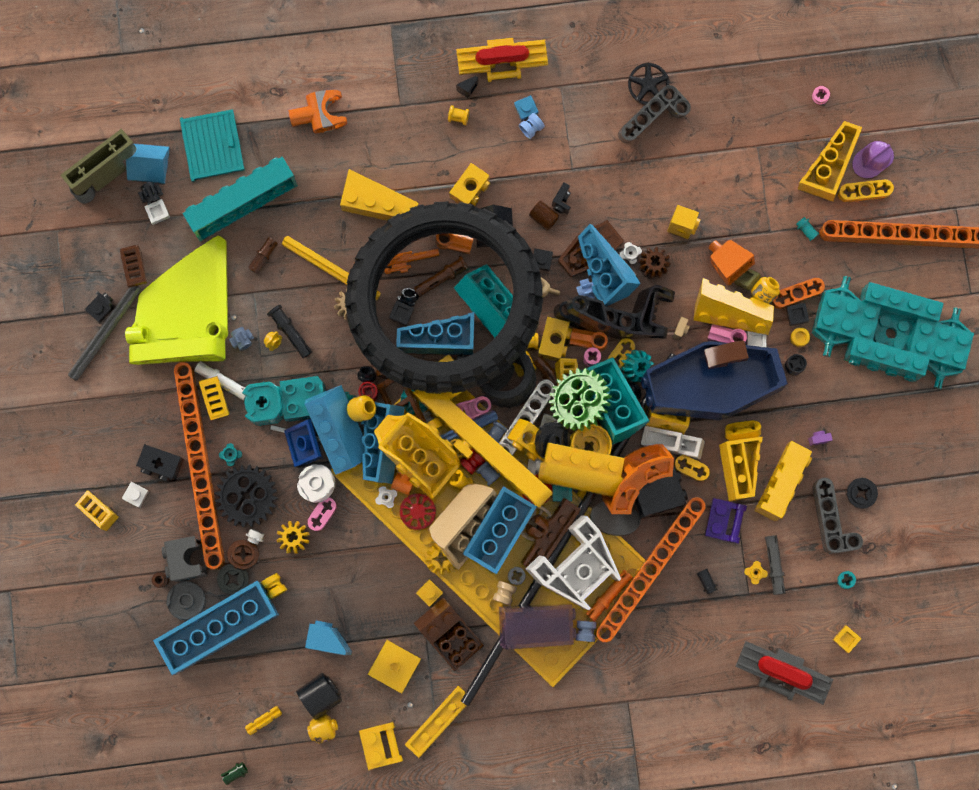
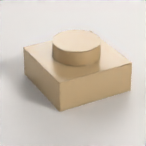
(681, 329)

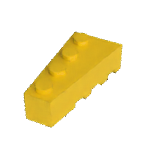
(372, 199)
(732, 310)
(784, 481)

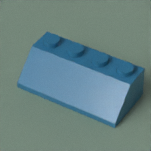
(336, 430)
(499, 530)
(327, 639)

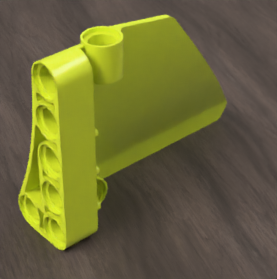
(183, 310)

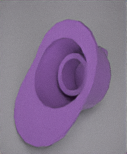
(872, 159)

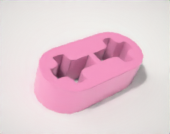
(325, 517)

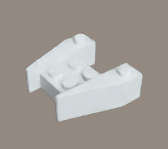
(581, 569)

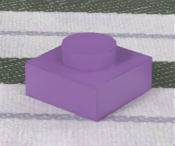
(820, 438)

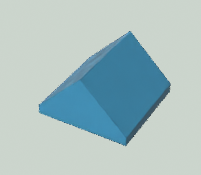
(148, 164)

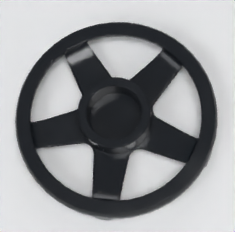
(648, 83)

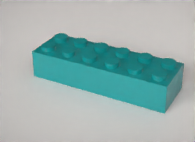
(240, 198)

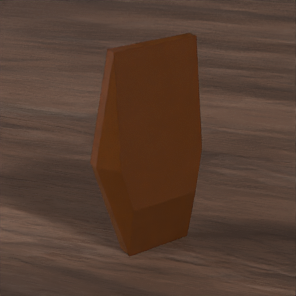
(572, 258)

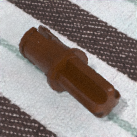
(262, 255)

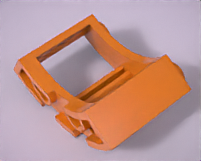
(637, 474)

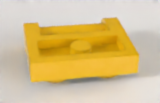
(374, 747)

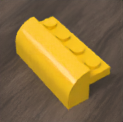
(581, 469)

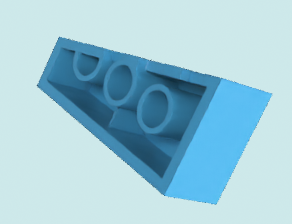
(445, 336)
(376, 464)

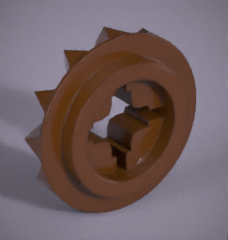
(250, 550)

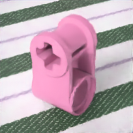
(471, 407)

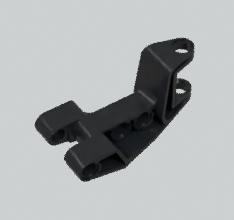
(592, 315)

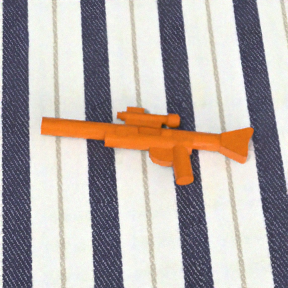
(399, 261)

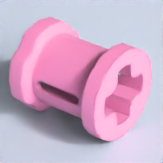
(592, 351)

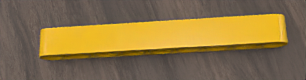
(486, 446)

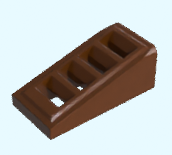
(132, 254)

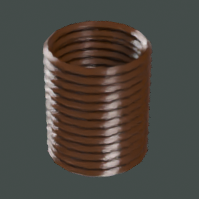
(544, 215)

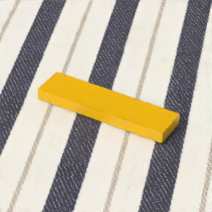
(437, 723)

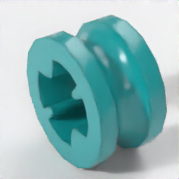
(851, 583)

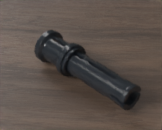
(285, 324)

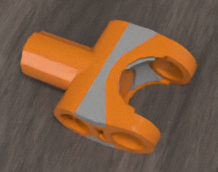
(317, 113)

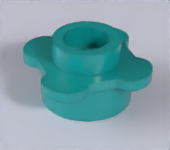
(225, 454)

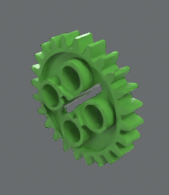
(568, 389)

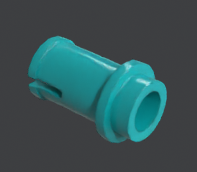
(807, 228)

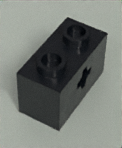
(151, 455)

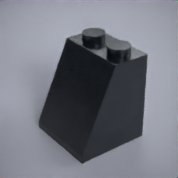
(661, 496)

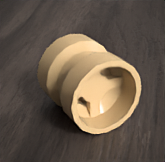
(504, 593)

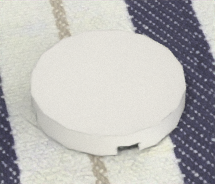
(316, 483)

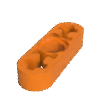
(812, 293)

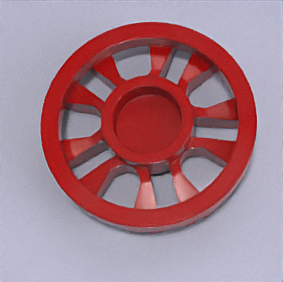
(417, 511)

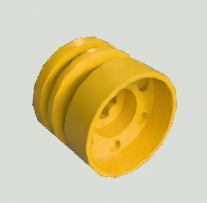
(595, 436)

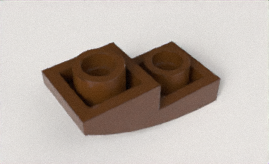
(726, 353)

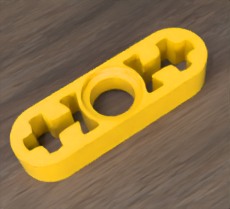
(870, 184)

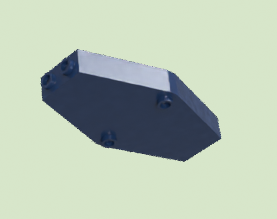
(692, 390)

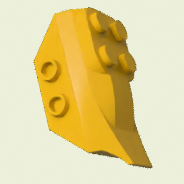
(417, 452)

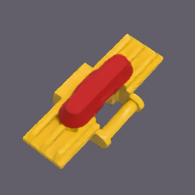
(500, 51)

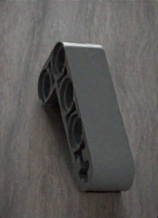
(649, 116)
(832, 515)

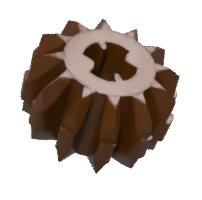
(649, 257)

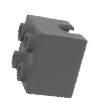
(178, 559)

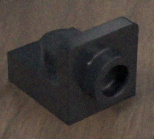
(562, 196)
(100, 306)

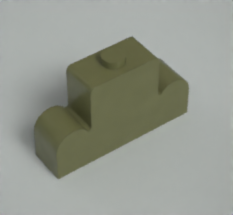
(100, 164)

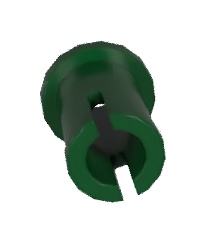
(234, 773)

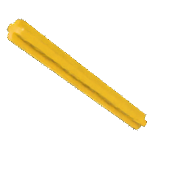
(318, 260)

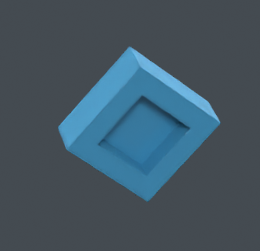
(525, 107)

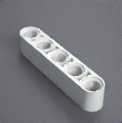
(528, 412)

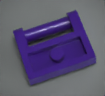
(719, 518)

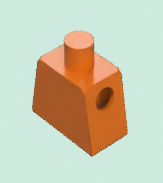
(730, 260)

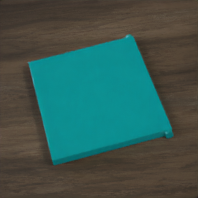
(212, 144)

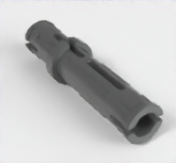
(775, 565)

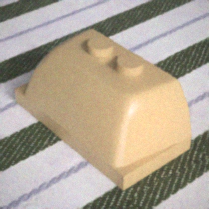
(461, 520)

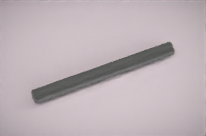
(104, 332)

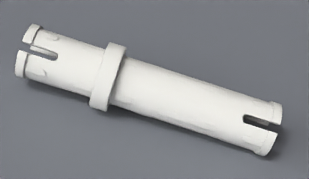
(225, 382)

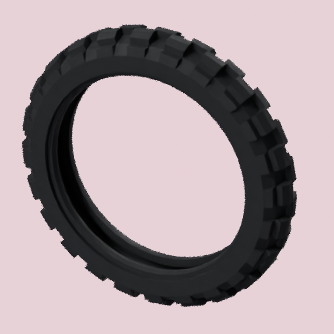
(424, 222)

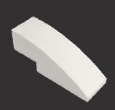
(674, 442)

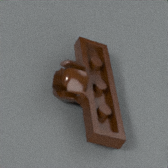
(549, 531)

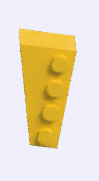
(828, 170)

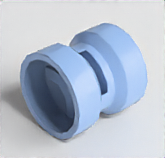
(531, 126)

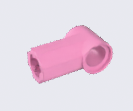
(725, 335)

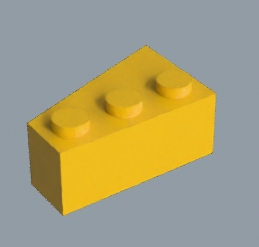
(740, 467)

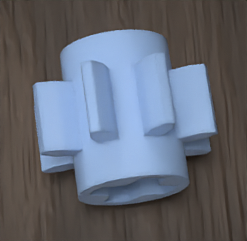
(585, 288)

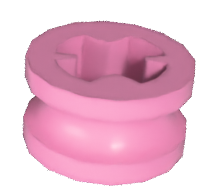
(820, 89)

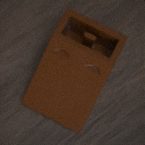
(448, 634)

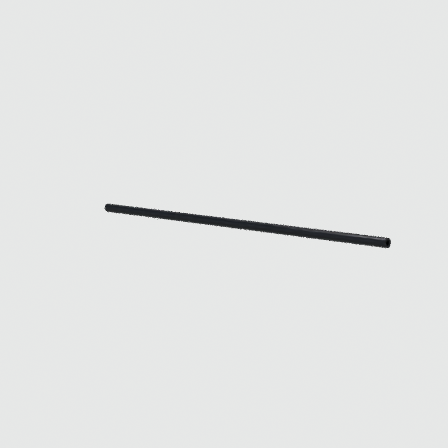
(534, 587)

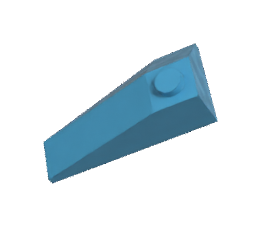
(609, 272)

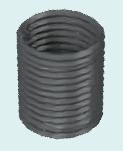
(87, 197)

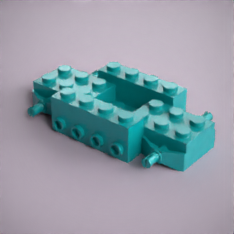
(919, 338)

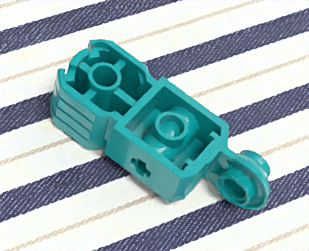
(282, 401)

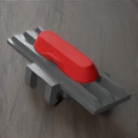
(784, 668)

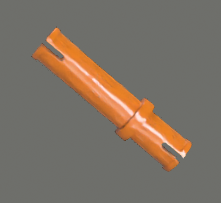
(608, 596)

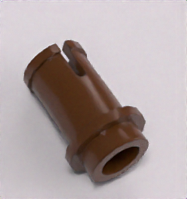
(155, 580)

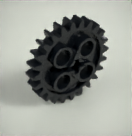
(232, 486)

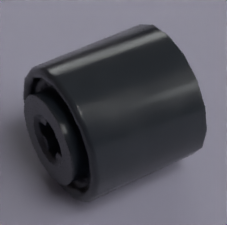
(319, 695)

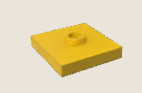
(394, 666)

